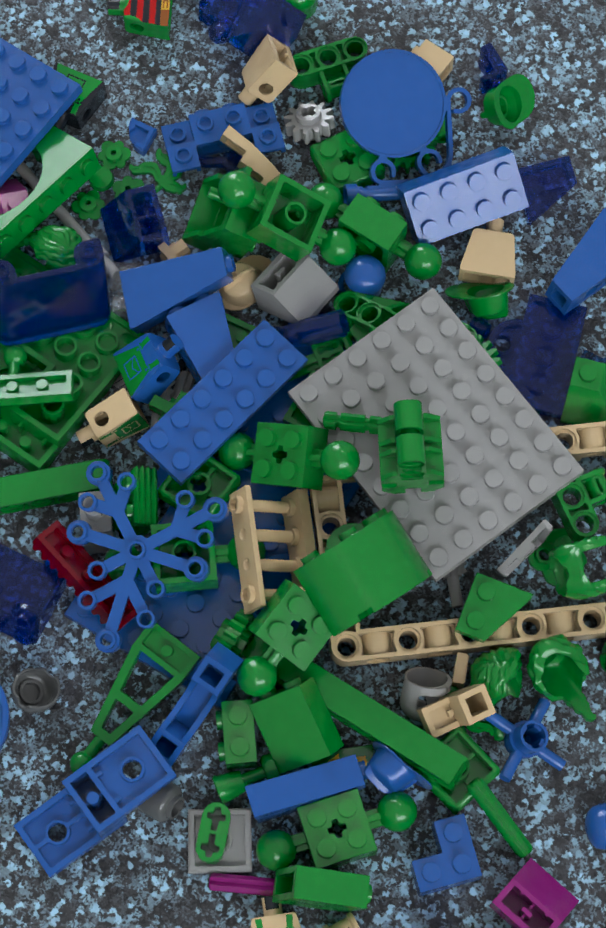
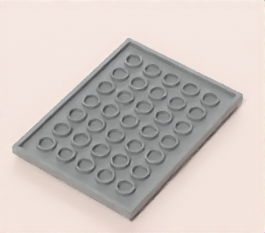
(494, 444)

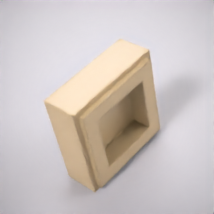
(460, 670)

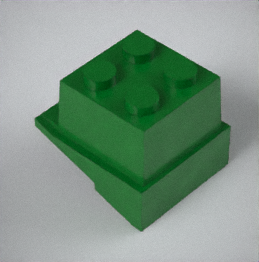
(216, 224)

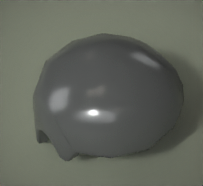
(35, 690)

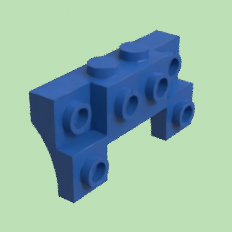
(203, 131)

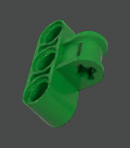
(328, 76)
(590, 493)

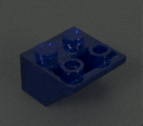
(134, 223)

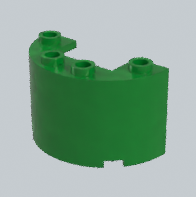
(362, 571)

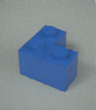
(455, 862)

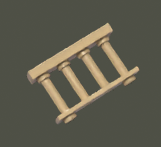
(297, 536)

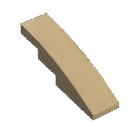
(263, 169)

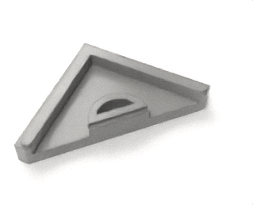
(526, 548)

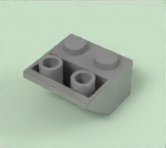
(293, 288)

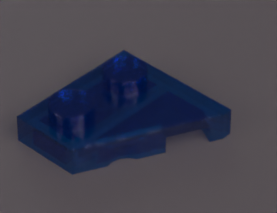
(545, 185)

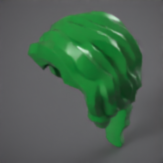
(53, 244)
(559, 672)
(501, 675)

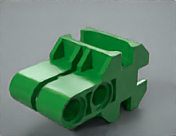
(410, 449)

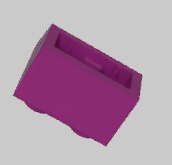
(534, 899)

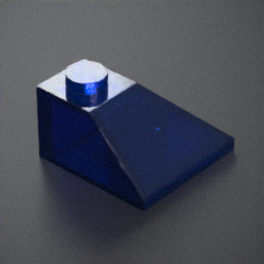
(264, 17)

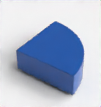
(141, 136)

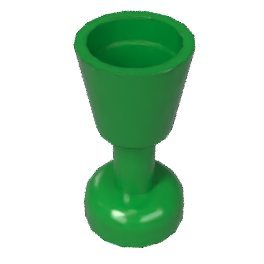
(233, 783)

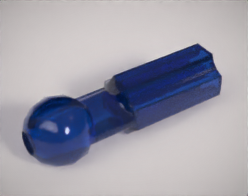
(316, 329)

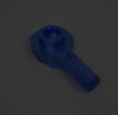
(228, 161)

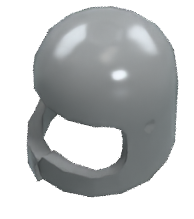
(425, 683)

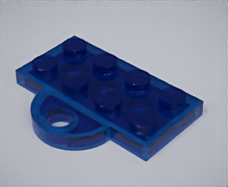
(541, 353)

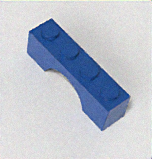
(196, 702)

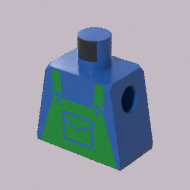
(149, 365)

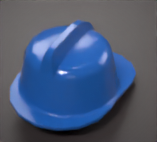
(390, 773)

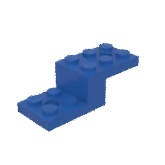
(95, 801)

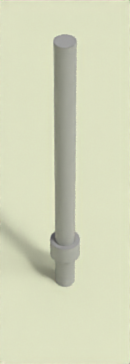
(65, 217)

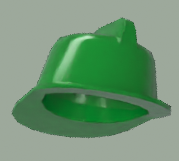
(509, 102)
(483, 299)

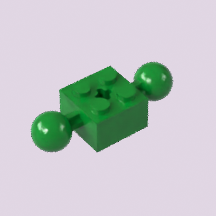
(287, 217)
(380, 233)
(290, 456)
(175, 579)
(273, 626)
(394, 811)

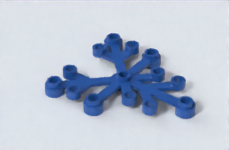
(125, 586)

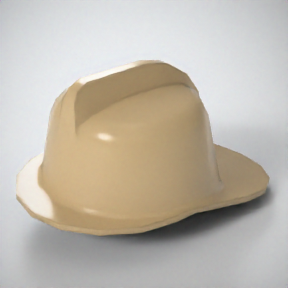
(239, 294)

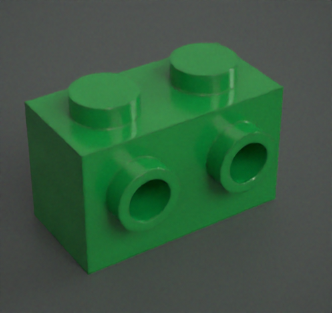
(239, 735)

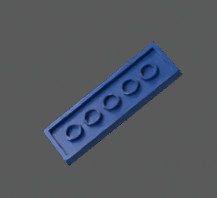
(222, 402)

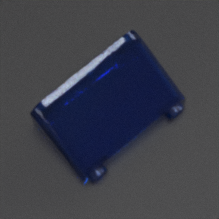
(55, 299)

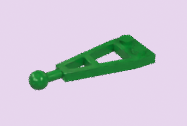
(165, 651)

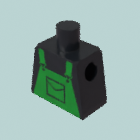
(86, 103)

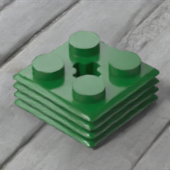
(329, 158)
(218, 483)
(143, 501)
(480, 766)

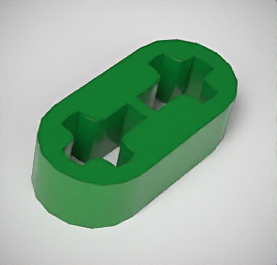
(206, 830)

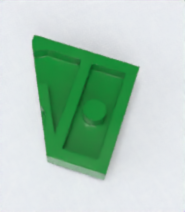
(489, 607)

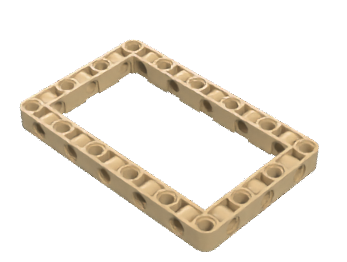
(438, 637)

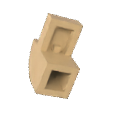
(456, 710)

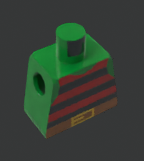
(144, 16)

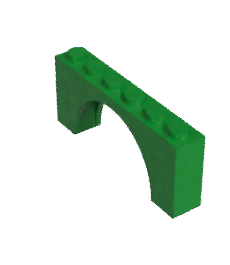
(65, 168)

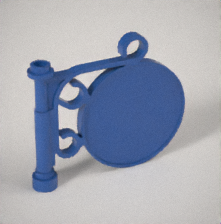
(393, 110)

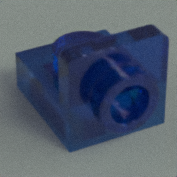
(492, 68)

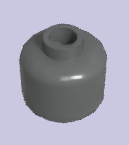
(164, 804)

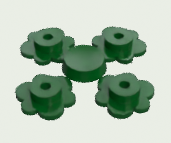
(104, 180)

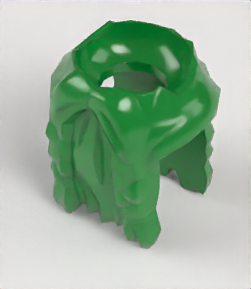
(569, 569)

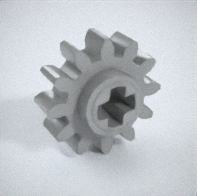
(309, 122)

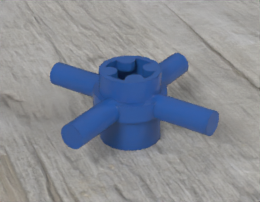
(531, 745)

